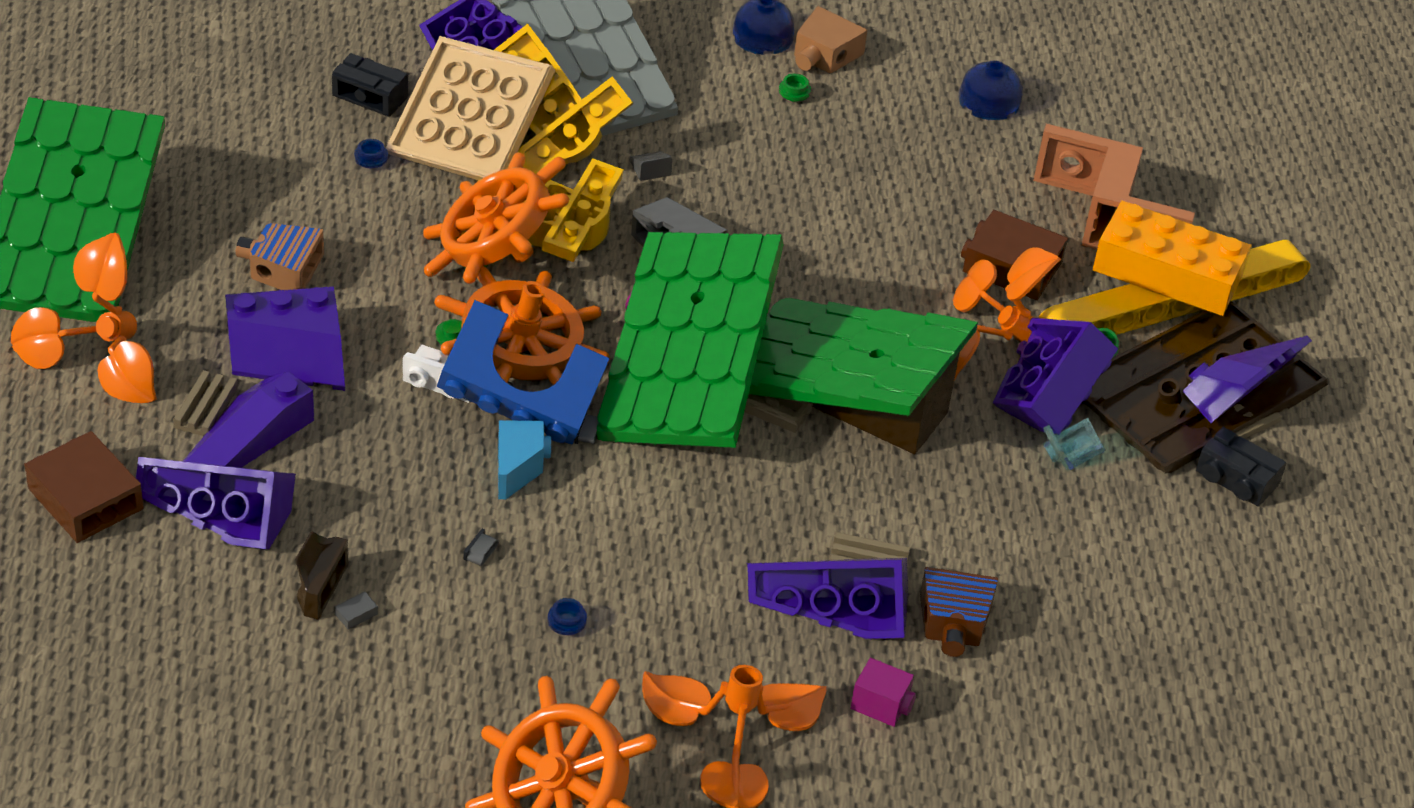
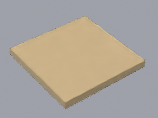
(470, 109)

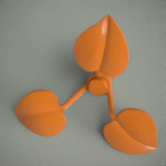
(1014, 321)
(129, 369)
(788, 706)

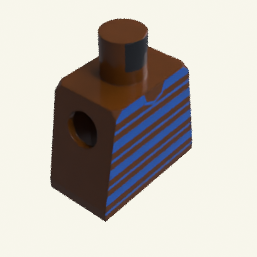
(956, 607)

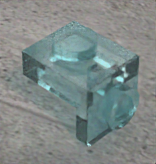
(1074, 444)

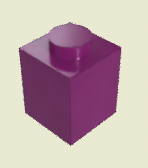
(883, 692)

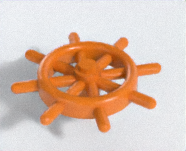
(495, 217)
(525, 326)
(561, 773)

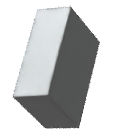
(356, 610)

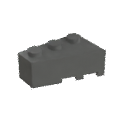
(669, 216)

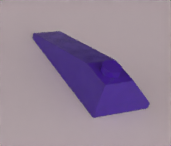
(1234, 376)
(256, 422)
(232, 501)
(845, 593)

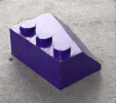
(471, 22)
(286, 333)
(1054, 372)

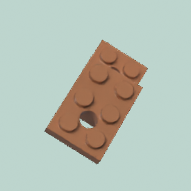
(1104, 171)

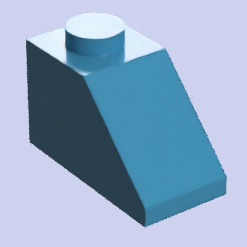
(520, 454)

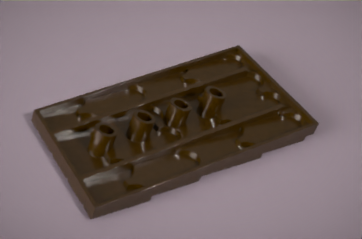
(1157, 412)

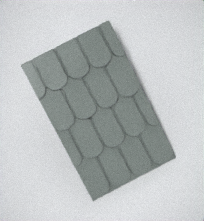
(597, 42)

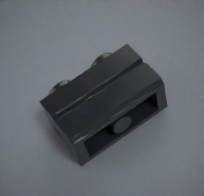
(370, 84)
(1240, 466)

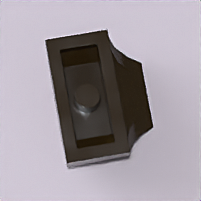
(320, 569)

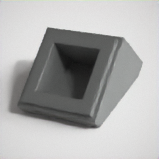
(652, 165)

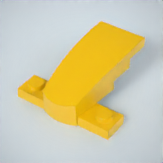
(564, 122)
(586, 216)

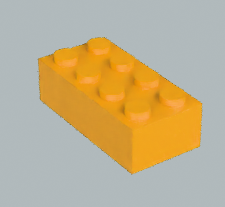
(1171, 257)

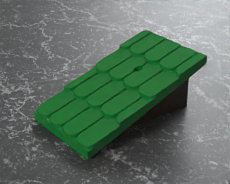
(66, 185)
(690, 339)
(863, 365)

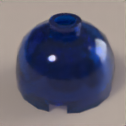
(764, 26)
(991, 90)

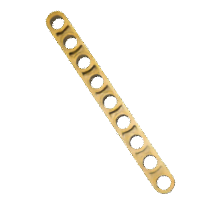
(1135, 307)

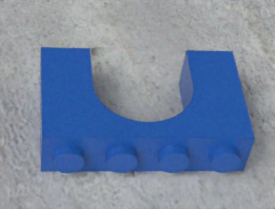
(472, 376)

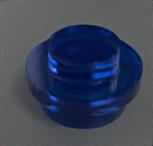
(371, 153)
(567, 617)

